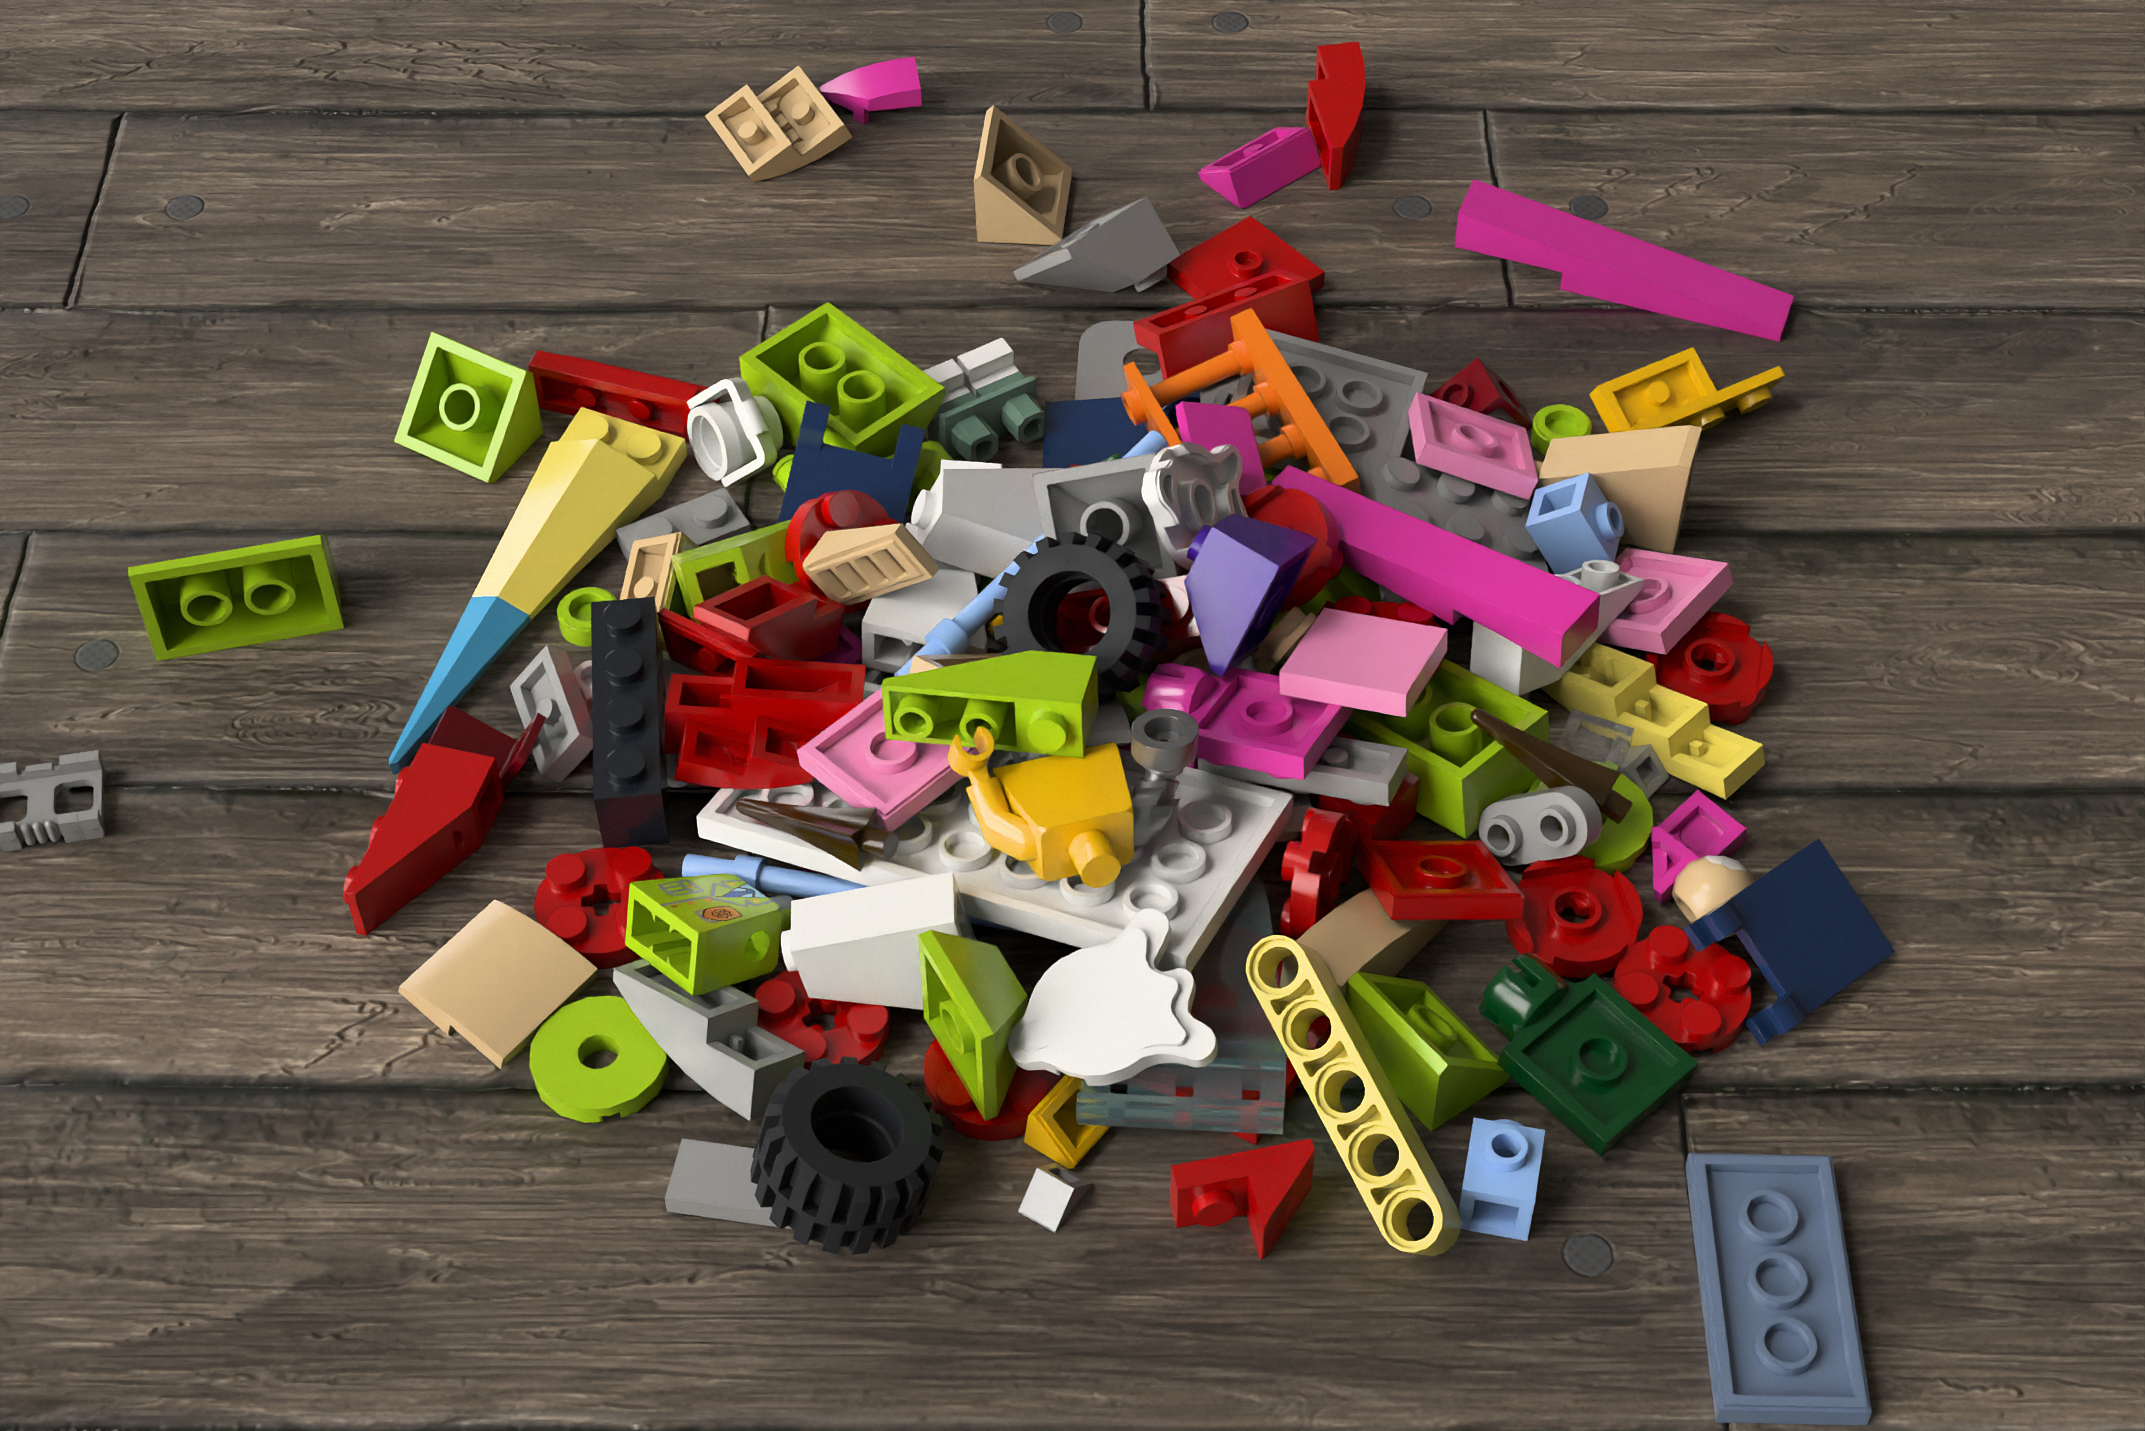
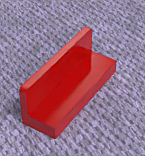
(1204, 328)
(642, 398)

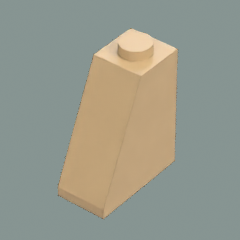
(1639, 471)

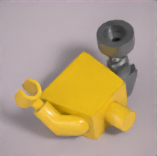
(1076, 811)

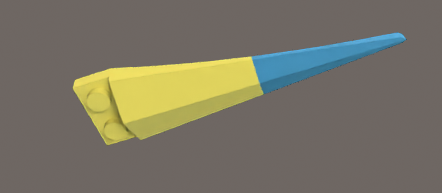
(582, 492)

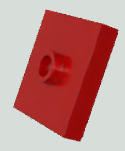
(1238, 256)
(1438, 880)

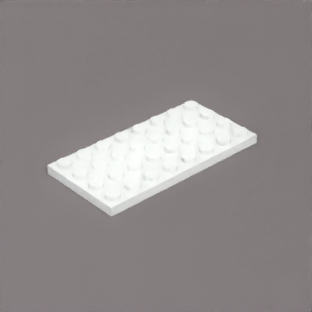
(1186, 871)

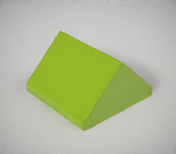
(470, 410)
(1423, 1046)

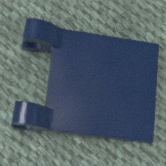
(1093, 430)
(829, 468)
(1801, 932)

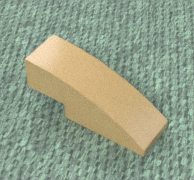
(1362, 940)

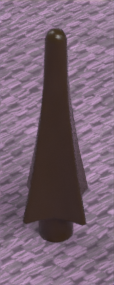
(1556, 766)
(841, 832)

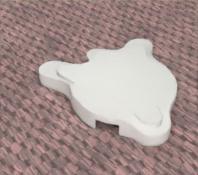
(1189, 490)
(1112, 1011)

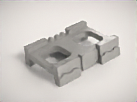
(41, 786)

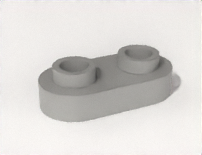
(1534, 825)

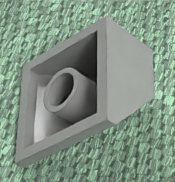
(1107, 253)
(1106, 503)

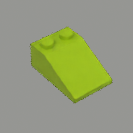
(1454, 758)

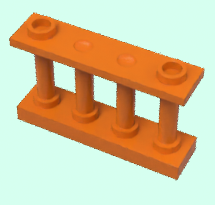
(1275, 394)

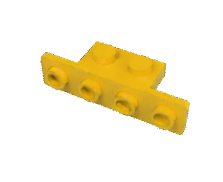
(1677, 394)

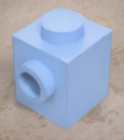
(1574, 523)
(1501, 1178)

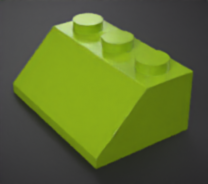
(847, 368)
(238, 597)

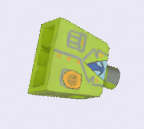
(706, 929)

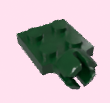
(1582, 1050)

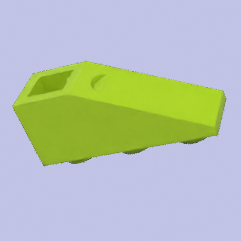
(731, 563)
(1023, 698)

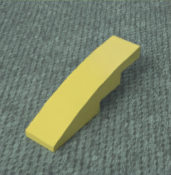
(1675, 725)

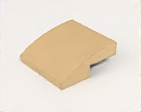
(778, 128)
(498, 981)

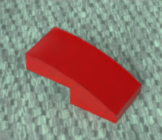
(741, 760)

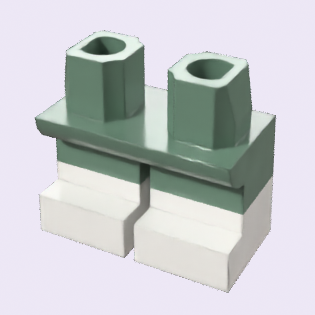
(984, 402)

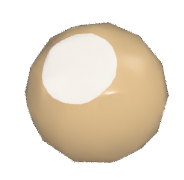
(1708, 884)

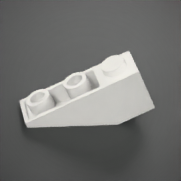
(1523, 671)

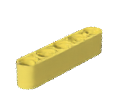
(1380, 1113)

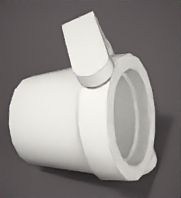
(734, 436)

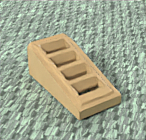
(860, 566)

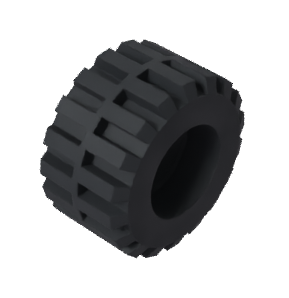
(1058, 568)
(836, 1197)

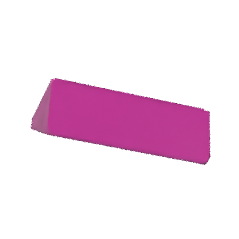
(1262, 165)
(1220, 425)

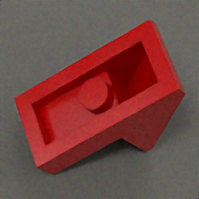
(1256, 1183)

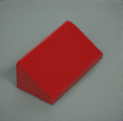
(700, 647)

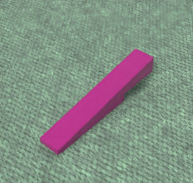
(1616, 265)
(1455, 574)

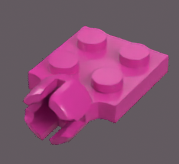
(1247, 718)

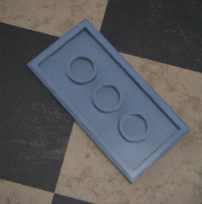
(1776, 1290)

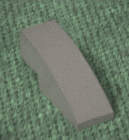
(711, 1037)

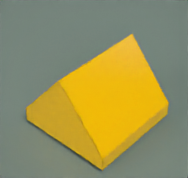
(1054, 1125)

